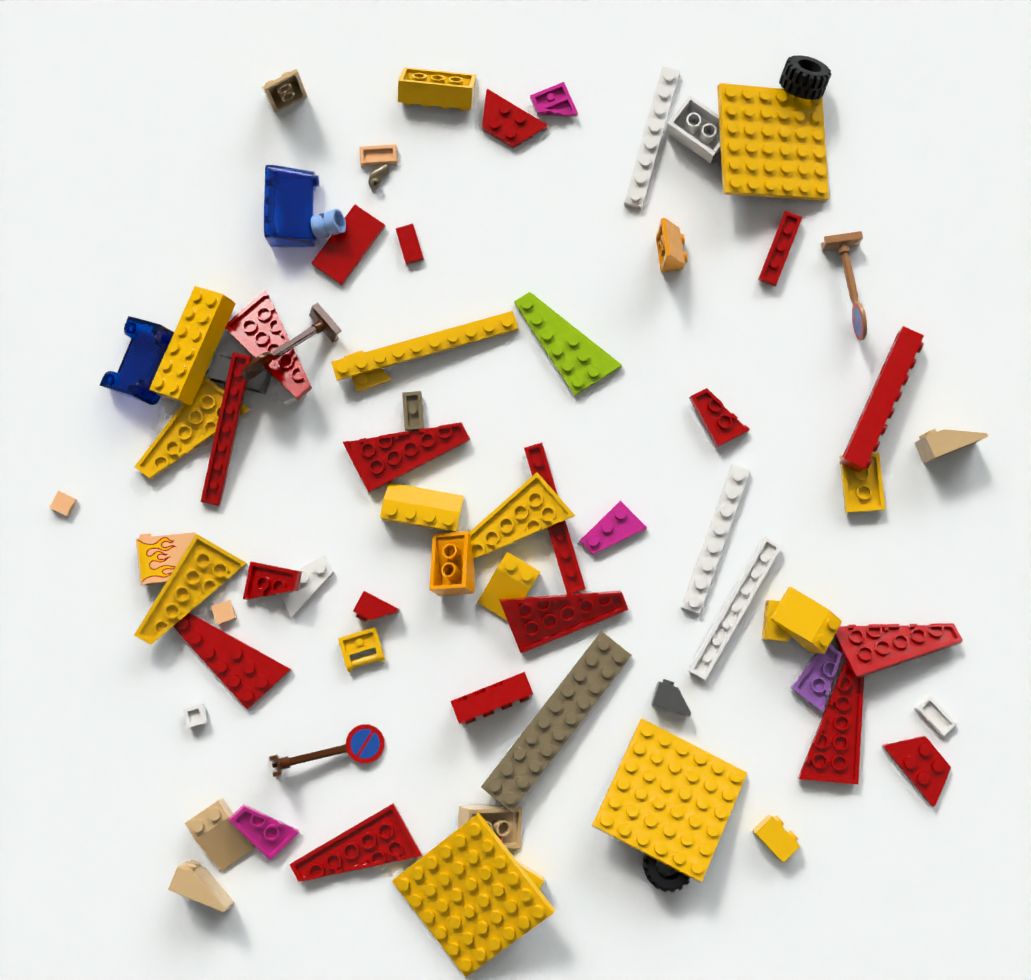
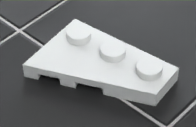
(312, 578)

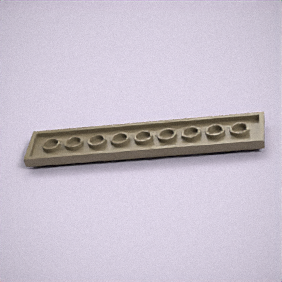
(556, 721)

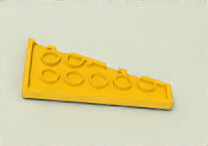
(185, 430)
(522, 514)
(193, 580)

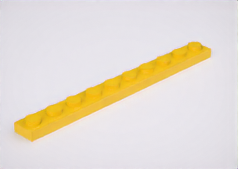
(424, 346)

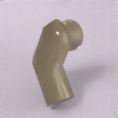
(375, 176)

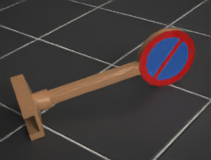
(842, 243)

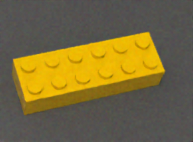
(192, 345)

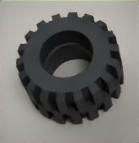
(805, 77)
(665, 883)

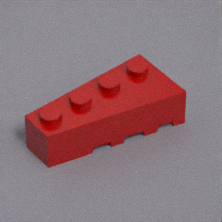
(492, 697)

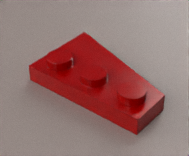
(718, 421)
(270, 580)

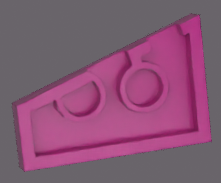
(612, 528)
(262, 830)

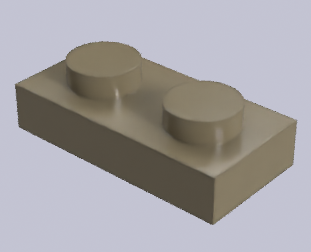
(413, 410)

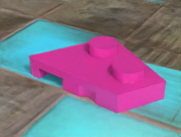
(554, 101)

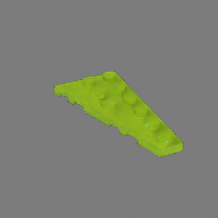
(571, 352)

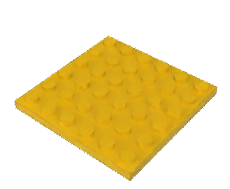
(771, 143)
(670, 800)
(473, 895)

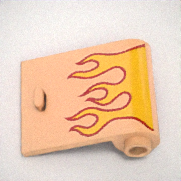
(160, 555)

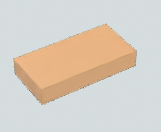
(378, 155)

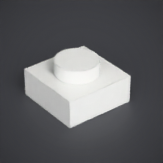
(195, 715)

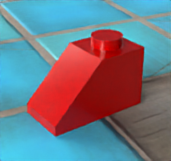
(373, 608)

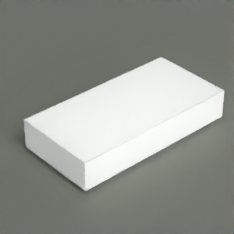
(935, 716)

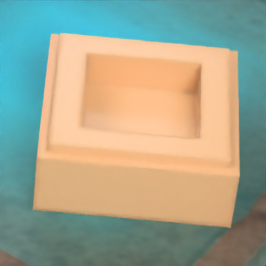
(63, 503)
(223, 612)

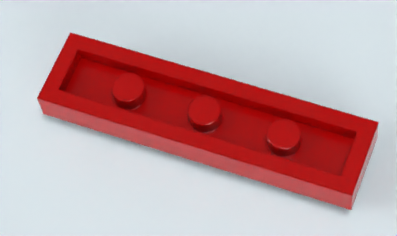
(780, 248)

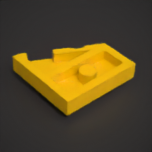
(369, 379)

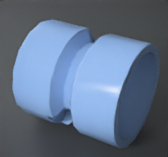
(328, 223)

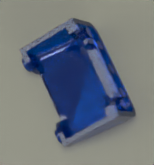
(289, 206)
(140, 361)

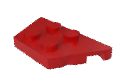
(508, 121)
(921, 765)

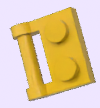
(361, 642)

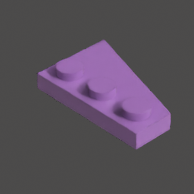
(817, 677)

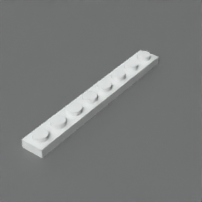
(651, 137)
(715, 539)
(734, 608)

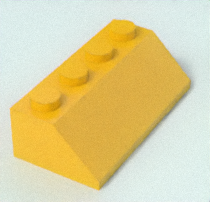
(436, 88)
(422, 507)

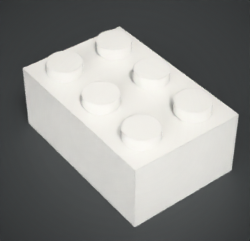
(696, 128)

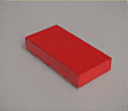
(409, 244)

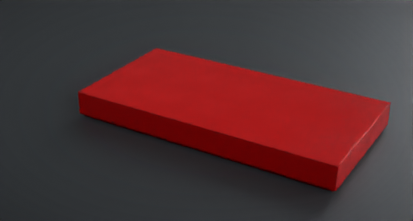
(346, 250)

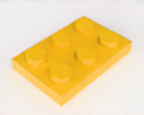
(863, 490)

